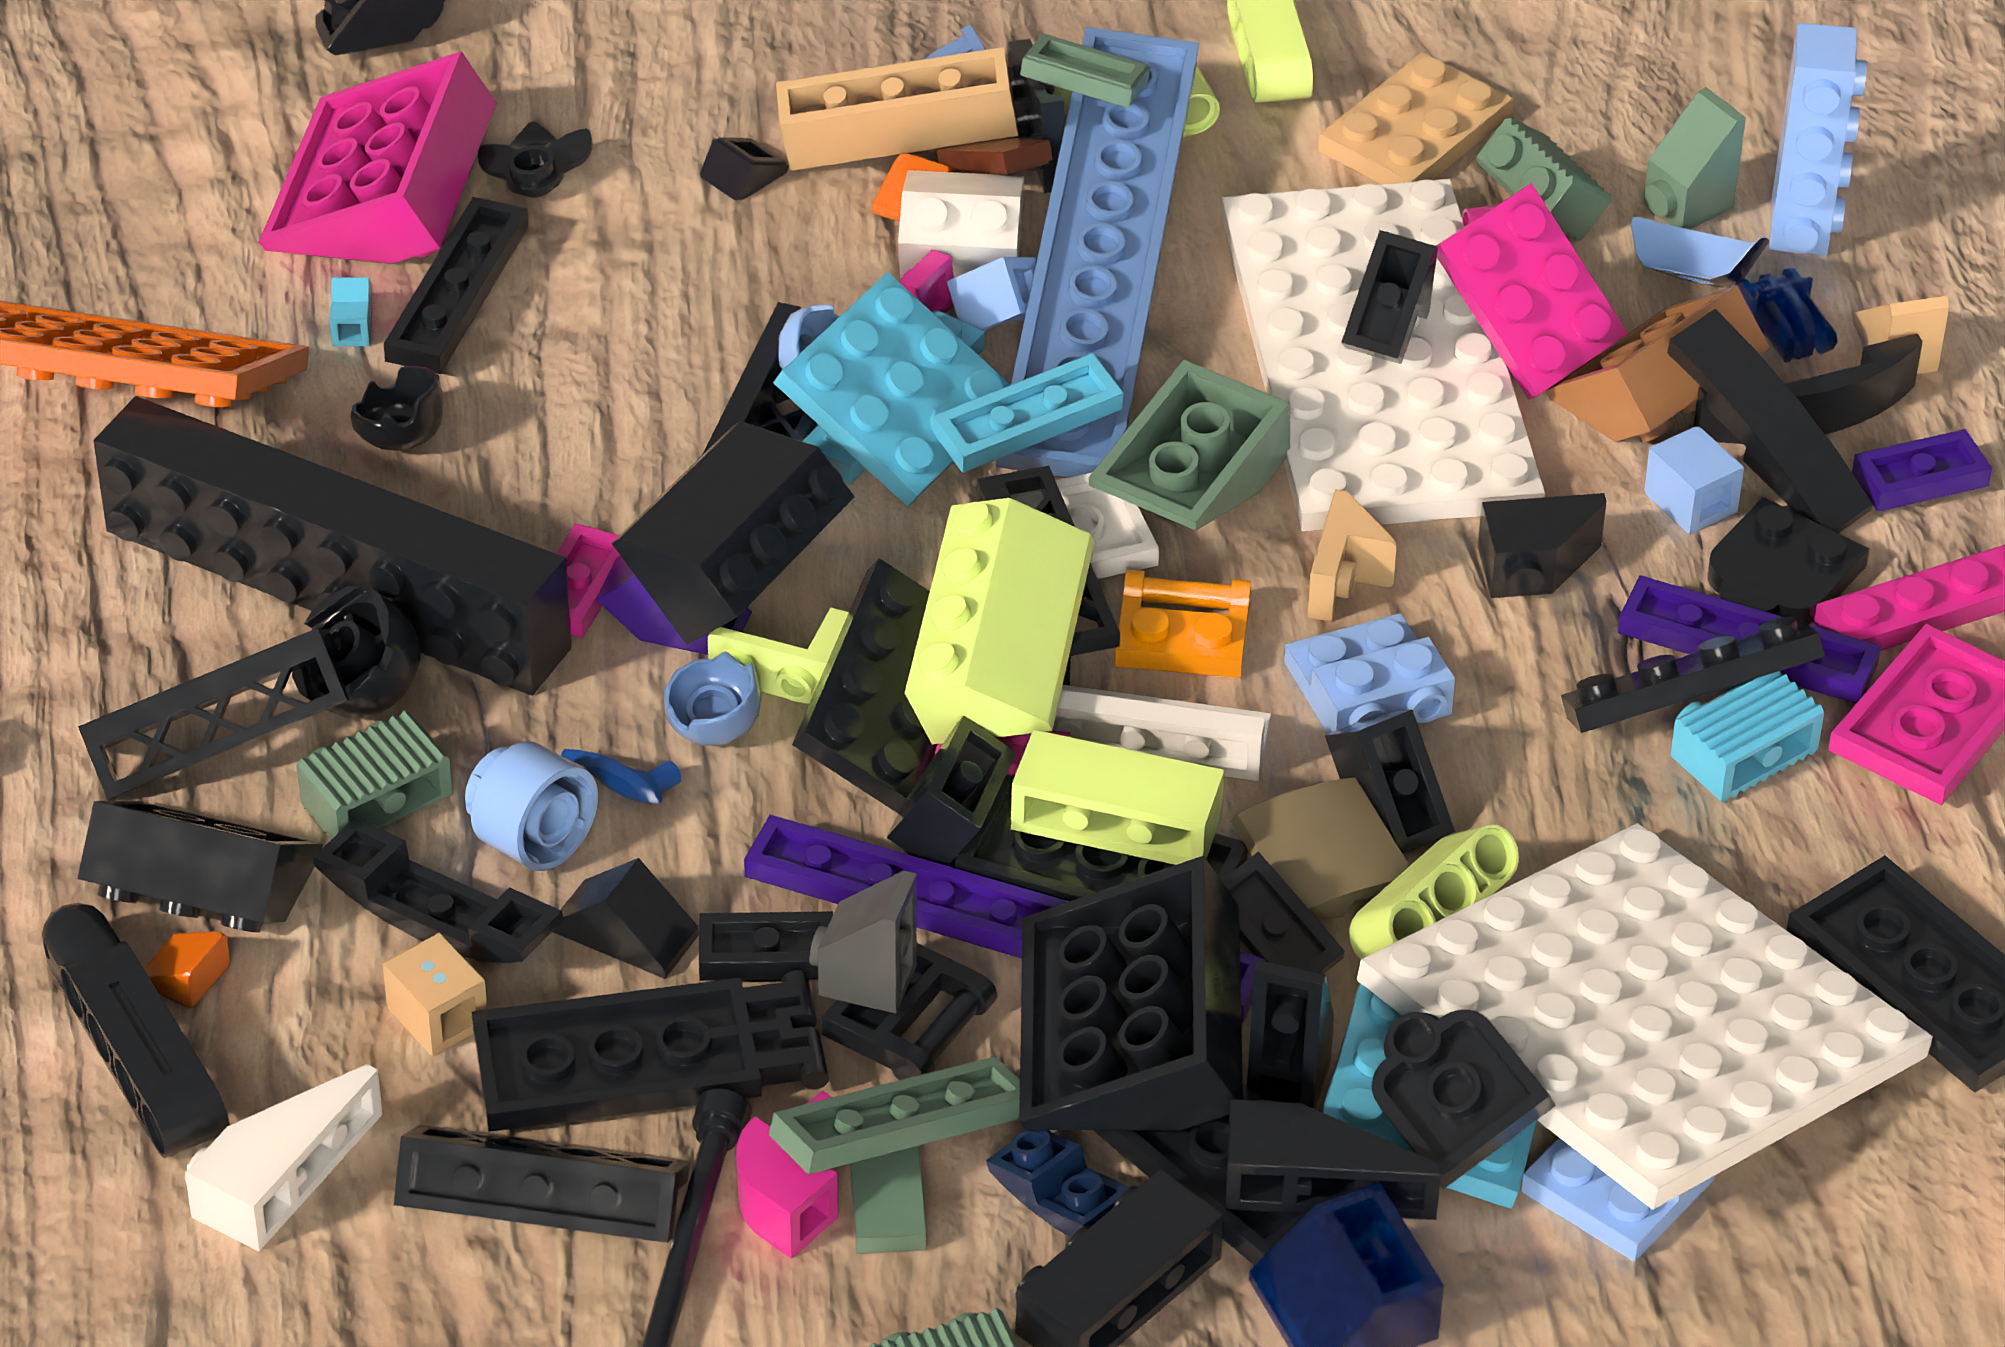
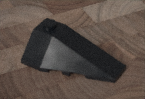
(372, 24)

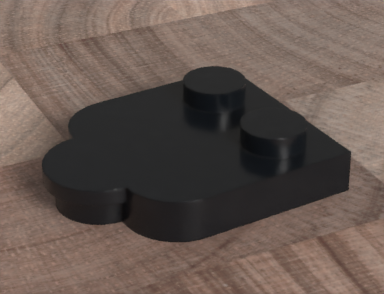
(1783, 562)
(1455, 1089)

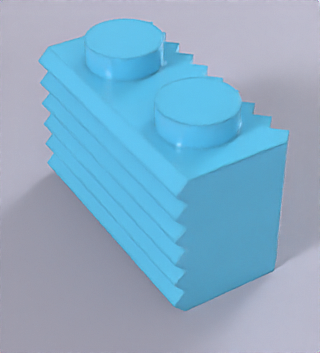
(1746, 734)

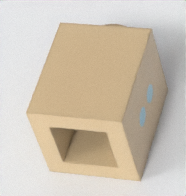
(434, 993)

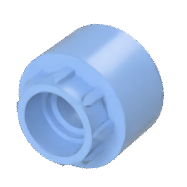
(531, 804)

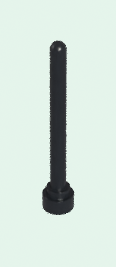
(718, 1125)

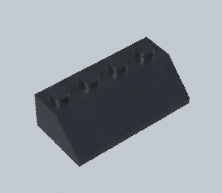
(731, 526)

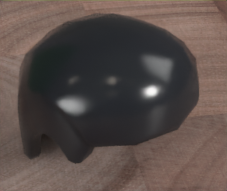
(402, 413)

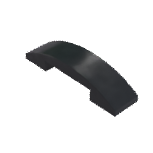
(1845, 395)
(421, 902)

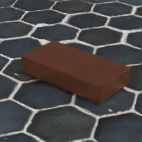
(996, 156)

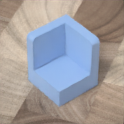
(993, 292)
(1693, 479)

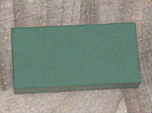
(1085, 70)
(888, 1203)

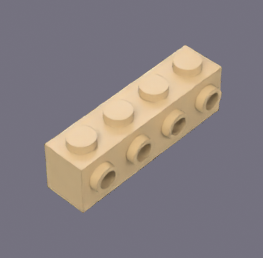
(896, 108)

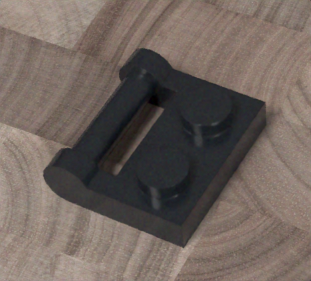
(879, 1032)

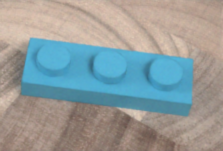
(1027, 412)

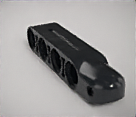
(133, 1030)

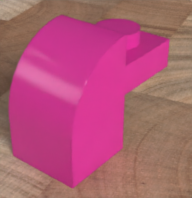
(778, 1195)

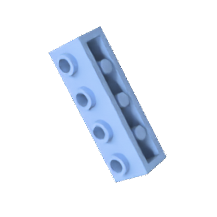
(1813, 139)

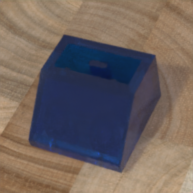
(1351, 1278)

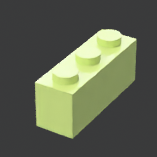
(1116, 799)

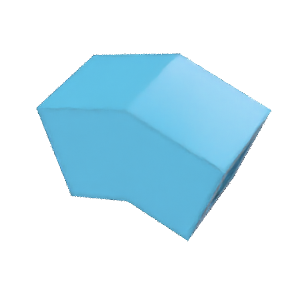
(351, 311)

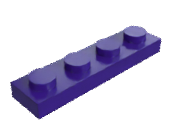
(1686, 618)

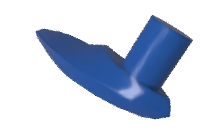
(627, 780)

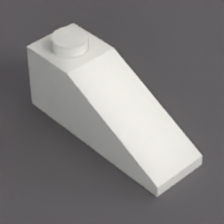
(278, 1157)

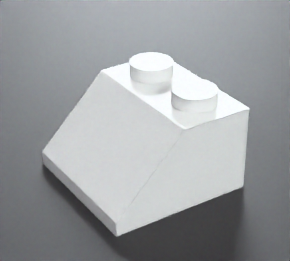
(961, 216)

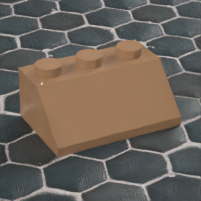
(1636, 383)

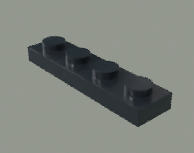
(456, 285)
(1669, 680)

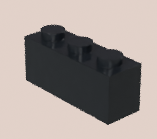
(1120, 1268)

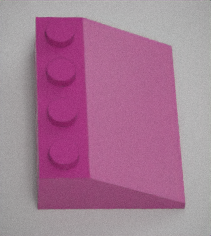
(383, 165)

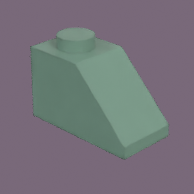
(1696, 163)

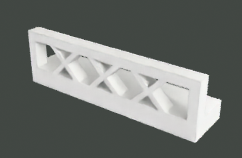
(1167, 728)

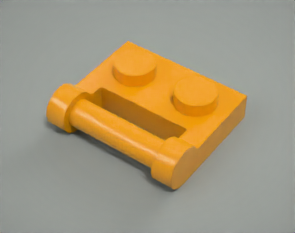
(1180, 638)

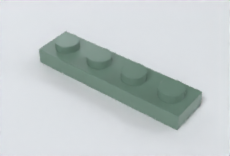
(898, 1115)

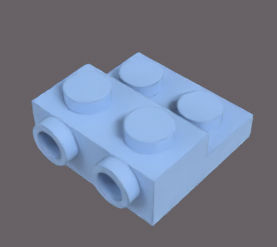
(1371, 672)
(1597, 1203)

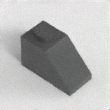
(870, 945)

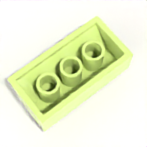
(998, 620)

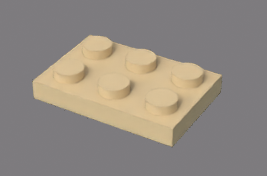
(1415, 123)

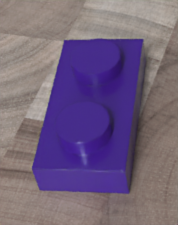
(1921, 470)

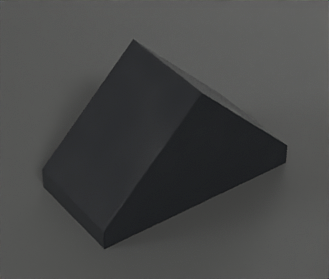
(629, 919)

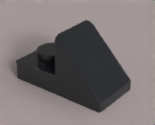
(1391, 297)

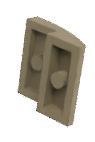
(1324, 844)

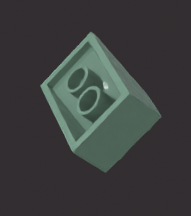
(1197, 448)

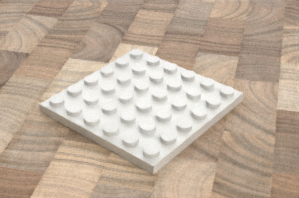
(1653, 1011)

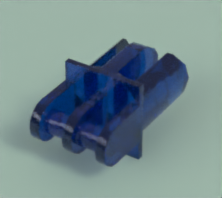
(1788, 314)

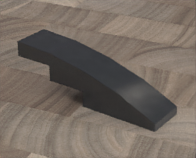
(1771, 422)

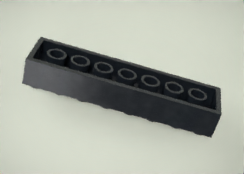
(313, 531)

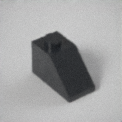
(1538, 541)
(1395, 775)
(952, 794)

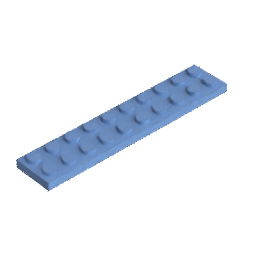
(1105, 240)

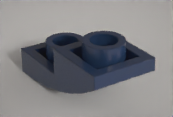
(1054, 1180)

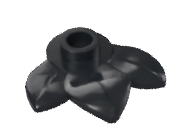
(535, 159)

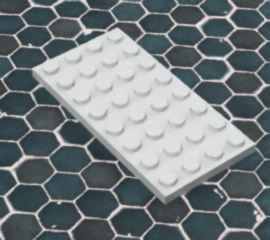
(1396, 436)

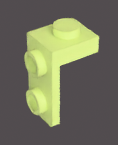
(782, 667)

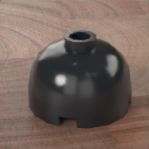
(374, 649)

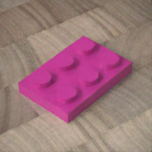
(1530, 291)
(1927, 715)

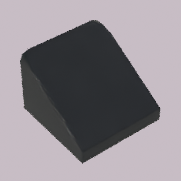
(741, 166)

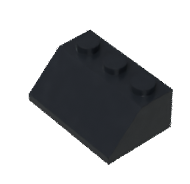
(195, 863)

